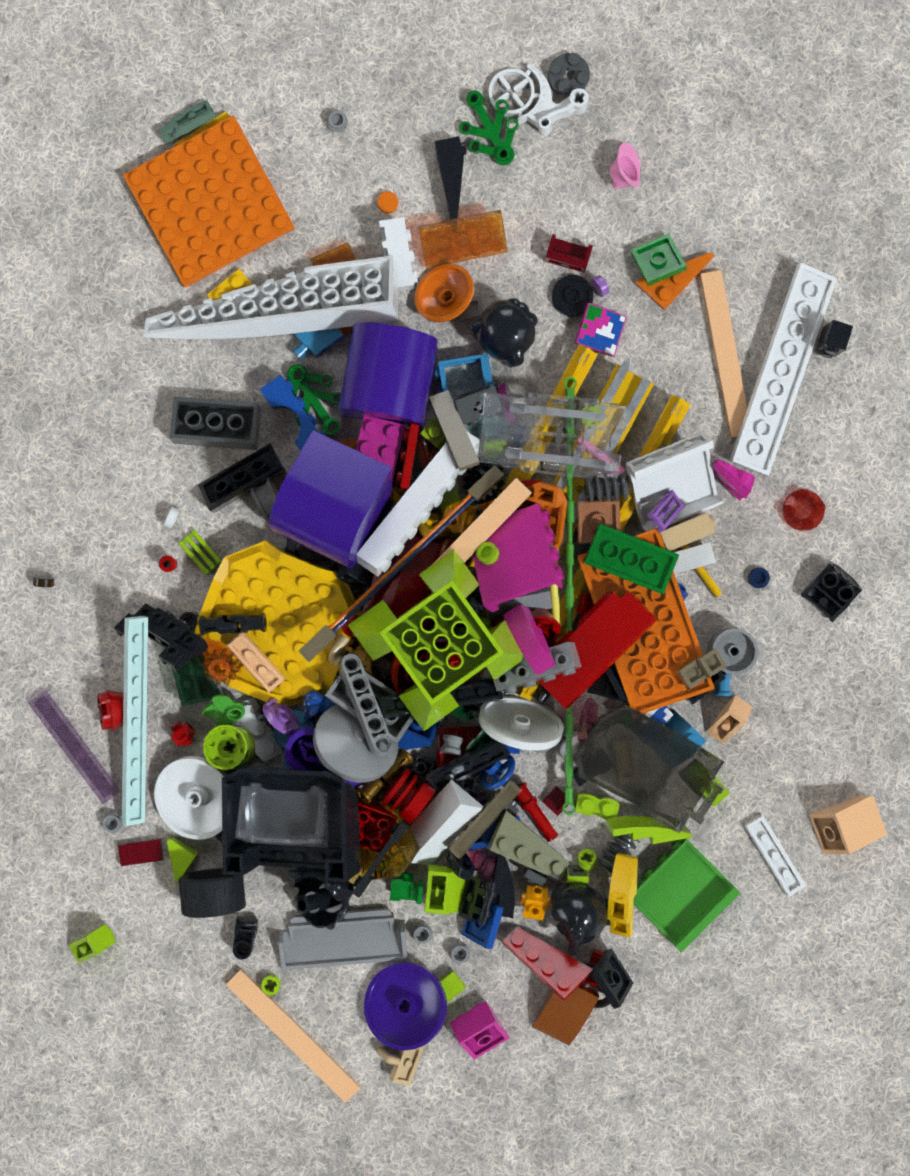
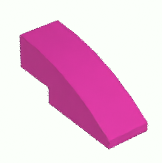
(529, 639)

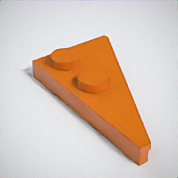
(668, 289)

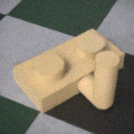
(404, 1064)

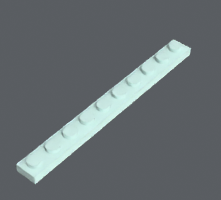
(134, 720)

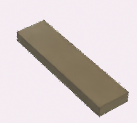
(454, 430)

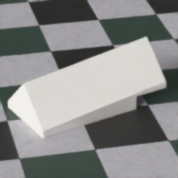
(443, 822)

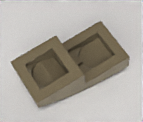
(701, 668)

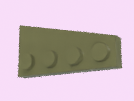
(522, 845)

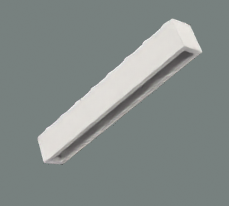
(411, 510)

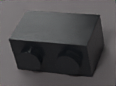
(833, 339)

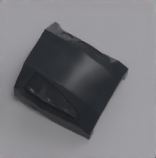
(832, 591)

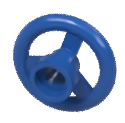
(496, 771)

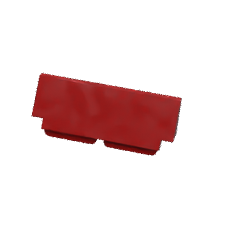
(600, 640)

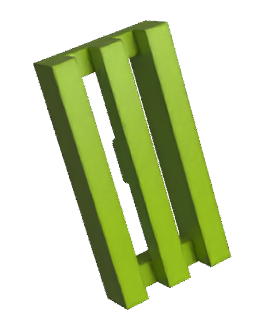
(188, 538)

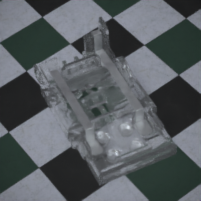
(512, 433)

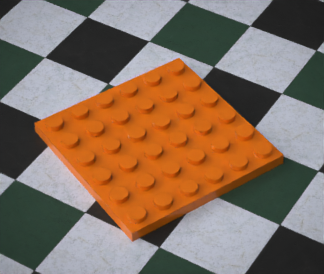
(209, 201)

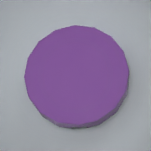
(280, 717)

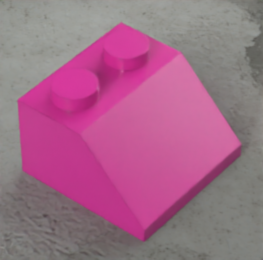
(479, 1030)

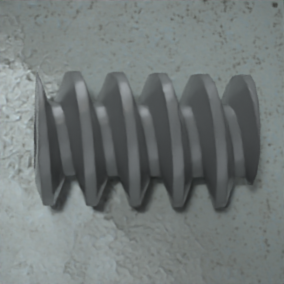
(606, 488)
(620, 845)

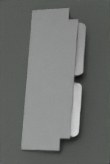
(356, 939)

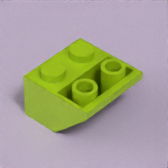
(443, 890)

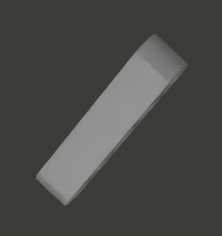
(365, 695)

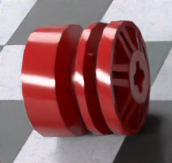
(407, 795)

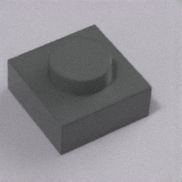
(534, 877)

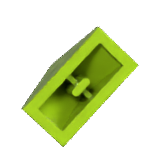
(180, 856)

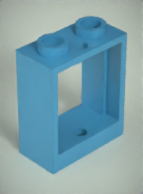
(482, 359)

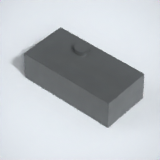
(215, 423)

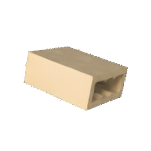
(688, 531)

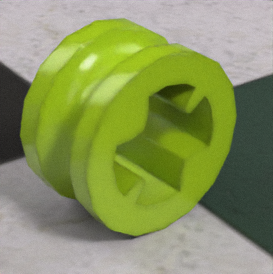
(590, 854)
(265, 981)

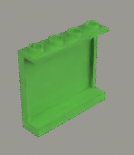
(683, 893)

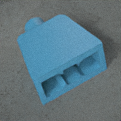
(317, 341)

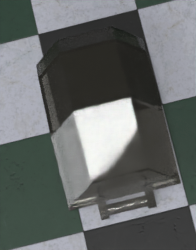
(650, 766)

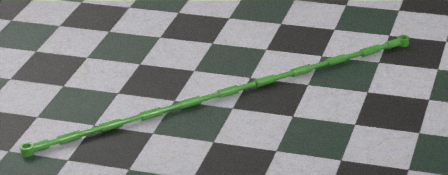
(569, 604)

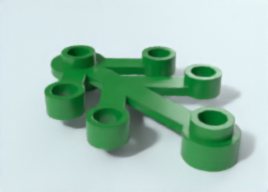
(491, 130)
(312, 395)

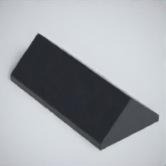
(240, 477)

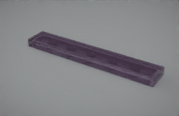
(74, 747)

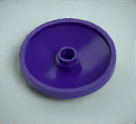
(405, 1006)

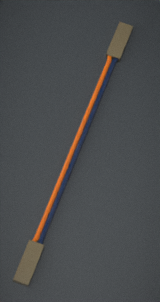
(326, 635)

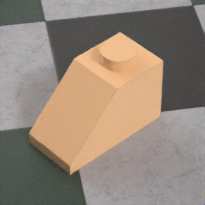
(729, 719)

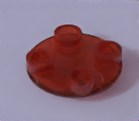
(803, 510)

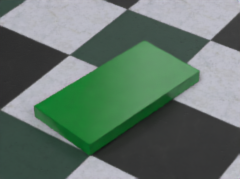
(631, 558)

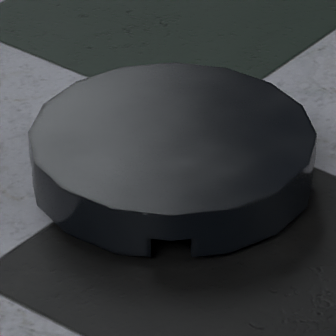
(574, 302)

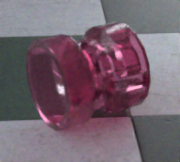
(487, 865)

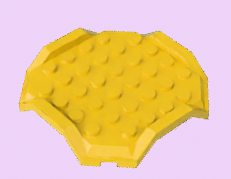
(297, 605)

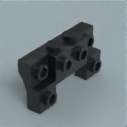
(170, 633)

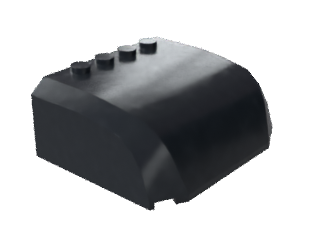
(341, 857)

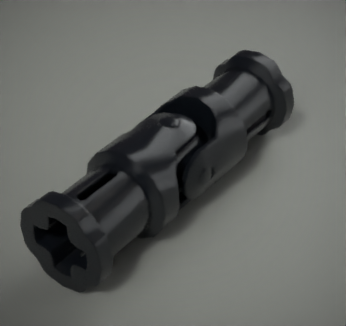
(230, 624)

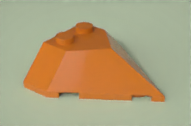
(549, 498)

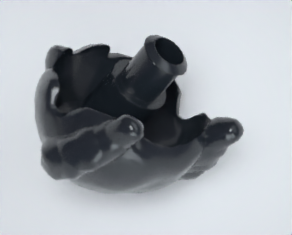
(505, 330)
(319, 900)
(579, 913)

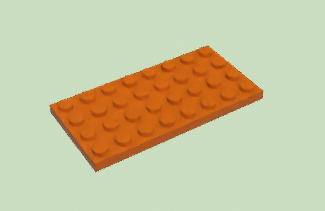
(669, 644)

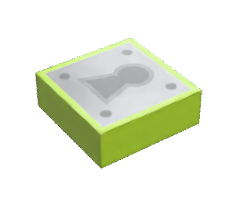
(576, 874)

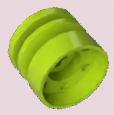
(217, 743)

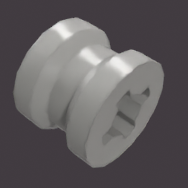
(451, 745)

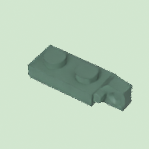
(187, 121)

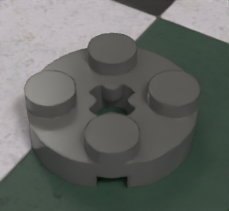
(574, 64)

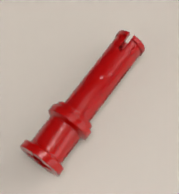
(529, 803)

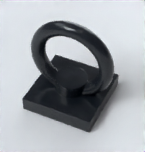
(611, 979)

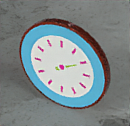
(422, 453)

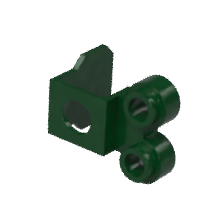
(470, 712)

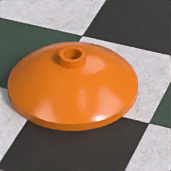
(439, 286)

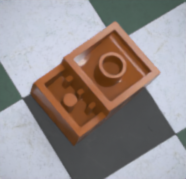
(566, 1018)

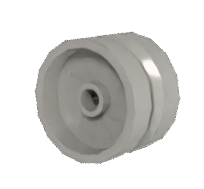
(745, 645)

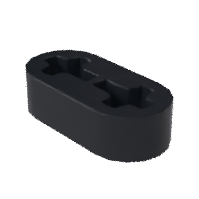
(462, 867)

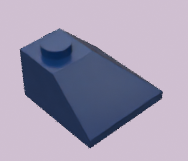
(416, 737)

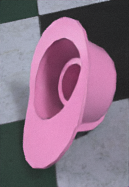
(626, 168)

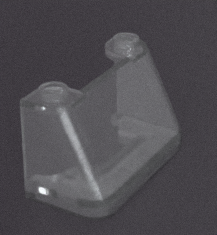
(283, 817)

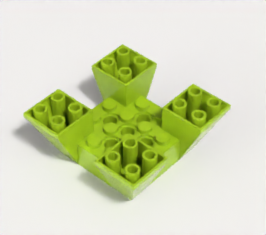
(434, 678)

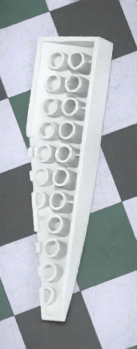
(302, 302)

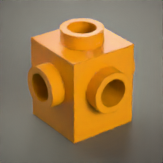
(463, 521)
(533, 898)

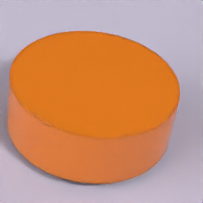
(388, 202)

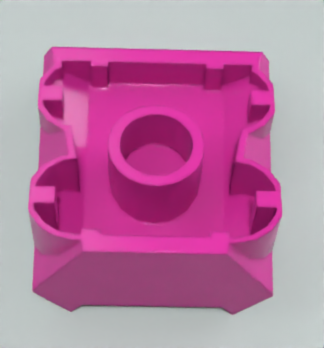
(735, 480)

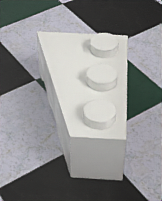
(395, 242)

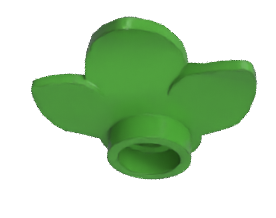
(224, 710)

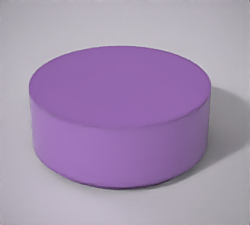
(600, 285)

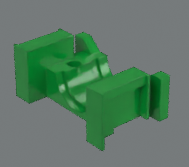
(405, 889)

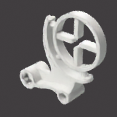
(545, 110)

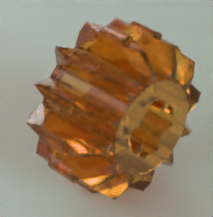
(227, 663)

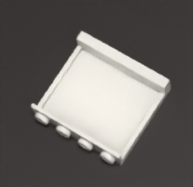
(677, 467)

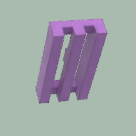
(657, 519)

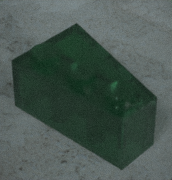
(194, 684)

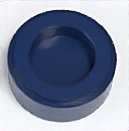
(758, 577)

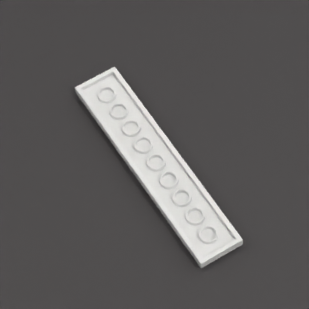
(783, 369)

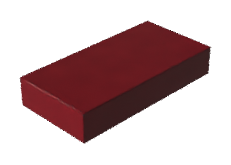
(140, 852)

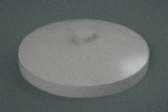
(345, 750)

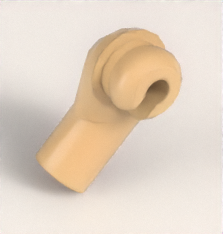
(336, 648)

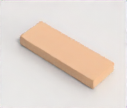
(256, 661)

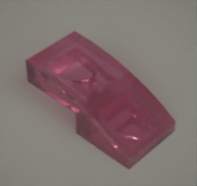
(588, 717)

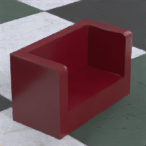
(568, 254)

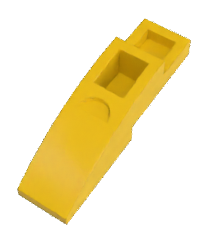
(622, 894)

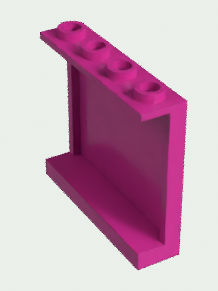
(525, 558)

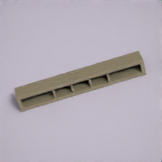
(484, 818)

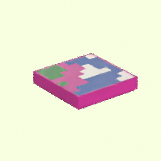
(600, 329)

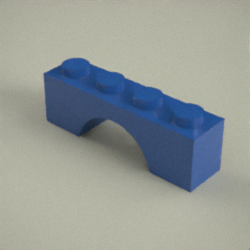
(279, 395)

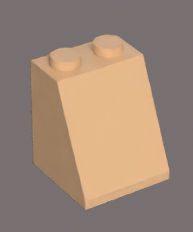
(848, 825)

